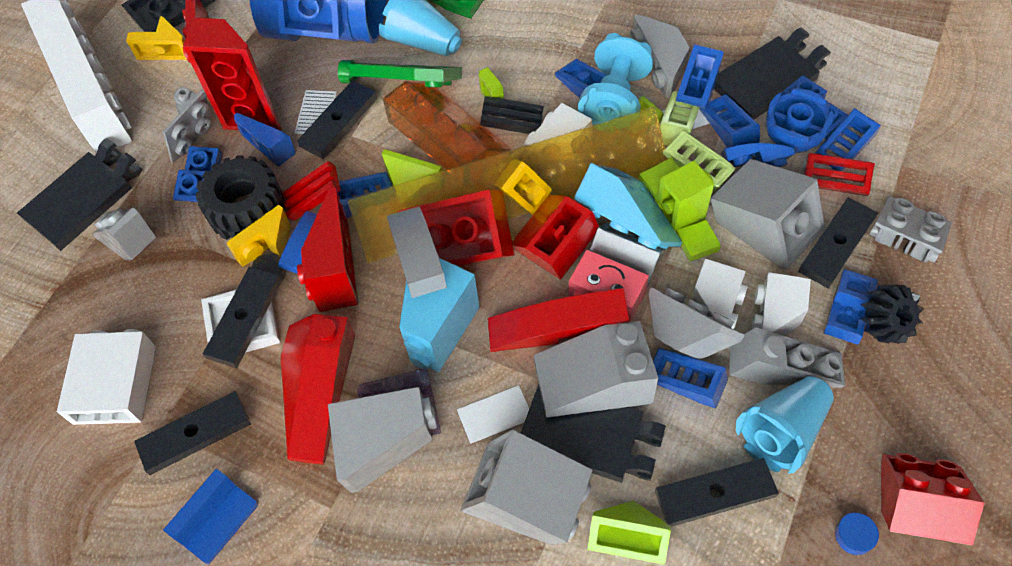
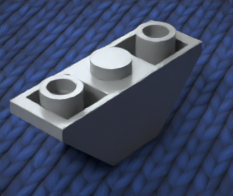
(668, 51)
(124, 232)
(688, 325)

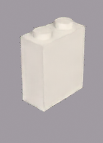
(107, 377)

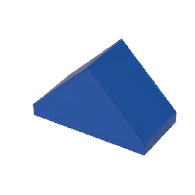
(700, 76)

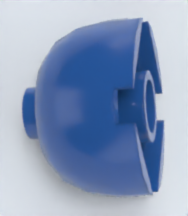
(798, 120)

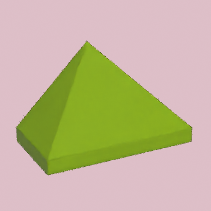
(406, 168)
(630, 533)

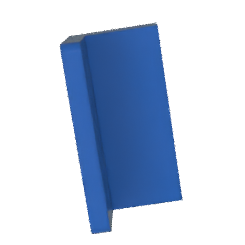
(211, 517)

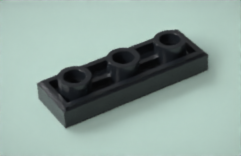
(337, 119)
(837, 242)
(248, 302)
(175, 439)
(737, 484)

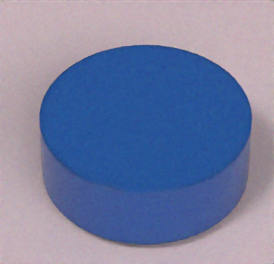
(856, 533)

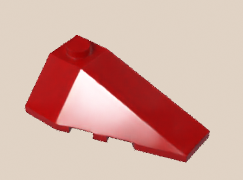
(312, 377)

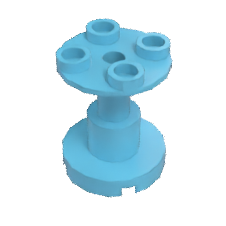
(621, 61)

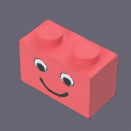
(602, 274)

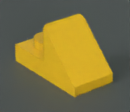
(158, 45)
(266, 233)

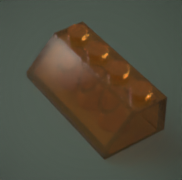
(439, 125)

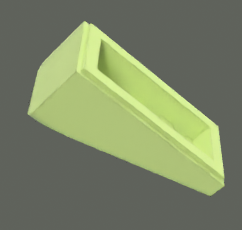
(677, 120)
(712, 160)

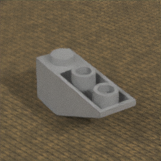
(783, 360)

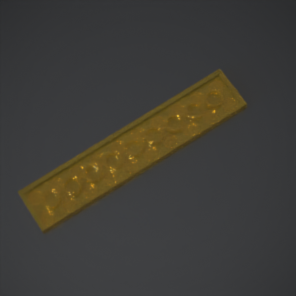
(625, 143)

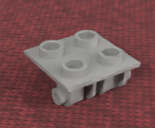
(191, 121)
(924, 228)

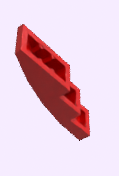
(556, 319)

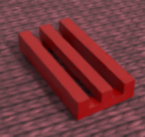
(840, 162)
(310, 186)

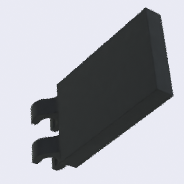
(148, 12)
(769, 71)
(81, 194)
(597, 438)

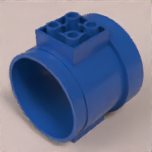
(319, 19)

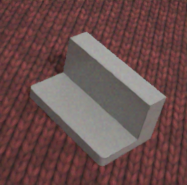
(626, 250)

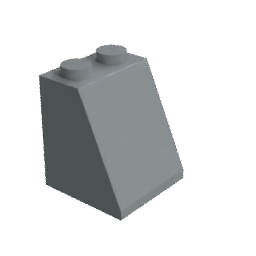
(771, 210)
(378, 433)
(528, 489)

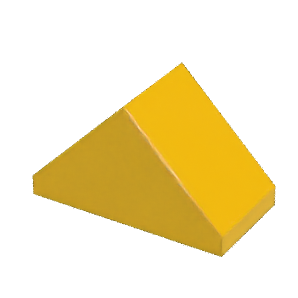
(523, 185)

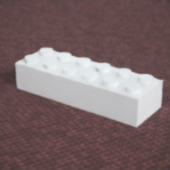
(77, 72)

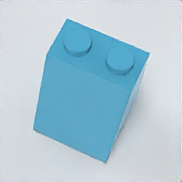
(438, 319)

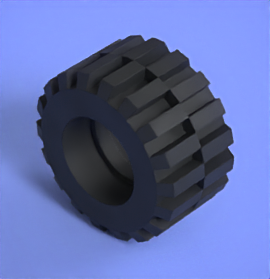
(231, 181)

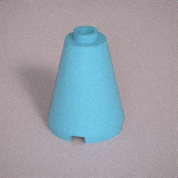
(419, 26)
(786, 423)

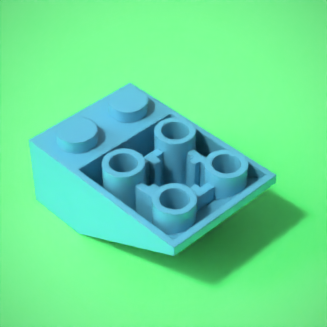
(627, 205)

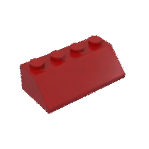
(228, 73)

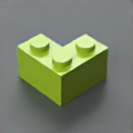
(679, 191)

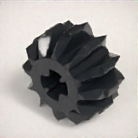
(892, 313)

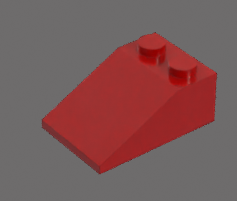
(469, 228)
(328, 258)

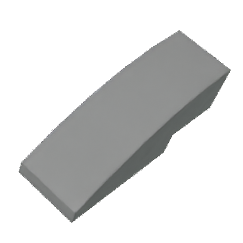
(416, 252)

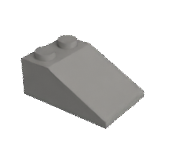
(597, 371)

